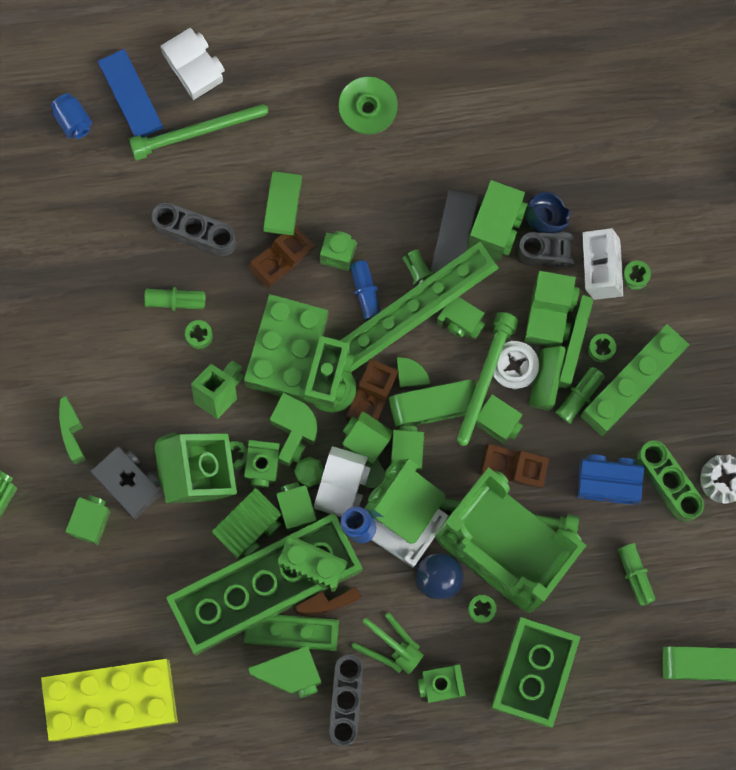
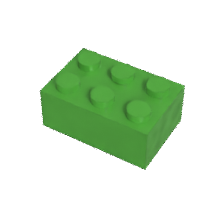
(285, 347)
(535, 672)

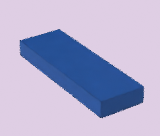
(130, 94)

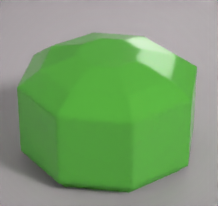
(309, 472)

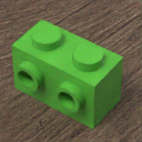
(327, 371)

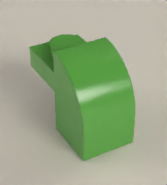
(298, 421)

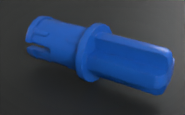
(365, 289)

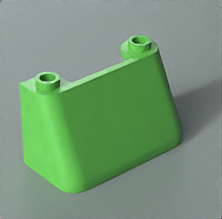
(508, 543)

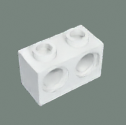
(602, 264)

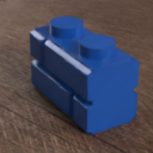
(610, 480)

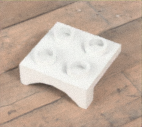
(401, 549)

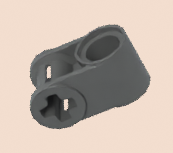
(552, 248)

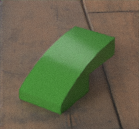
(282, 203)
(69, 424)

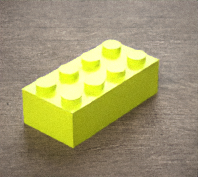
(109, 700)

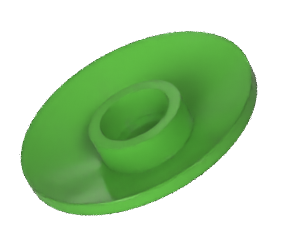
(368, 92)

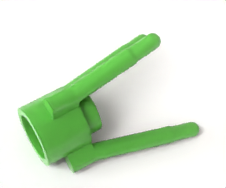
(405, 655)

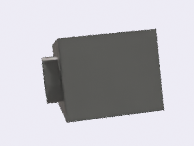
(110, 475)

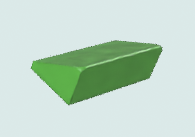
(547, 380)

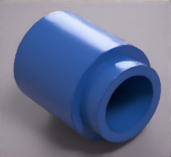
(71, 116)
(352, 518)

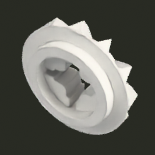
(528, 370)
(712, 471)

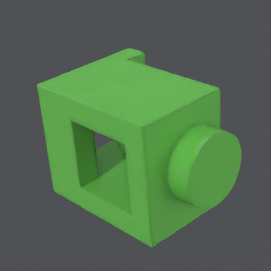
(338, 250)
(462, 319)
(262, 450)
(451, 675)

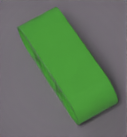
(432, 403)
(684, 487)
(699, 663)

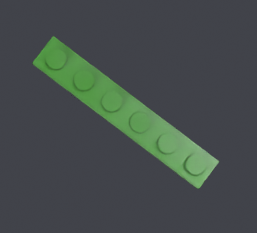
(419, 304)

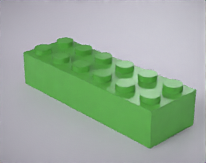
(254, 588)

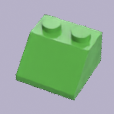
(290, 673)

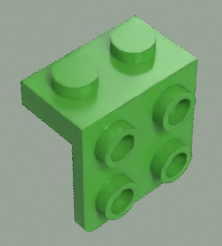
(404, 501)

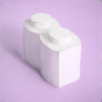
(192, 63)
(341, 482)

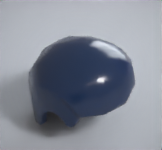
(547, 213)
(439, 576)

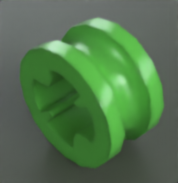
(639, 265)
(193, 341)
(611, 349)
(239, 464)
(481, 618)

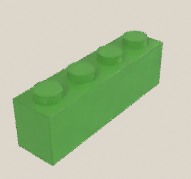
(634, 380)

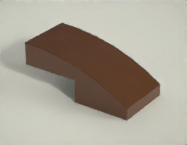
(281, 257)
(373, 390)
(518, 466)
(319, 604)

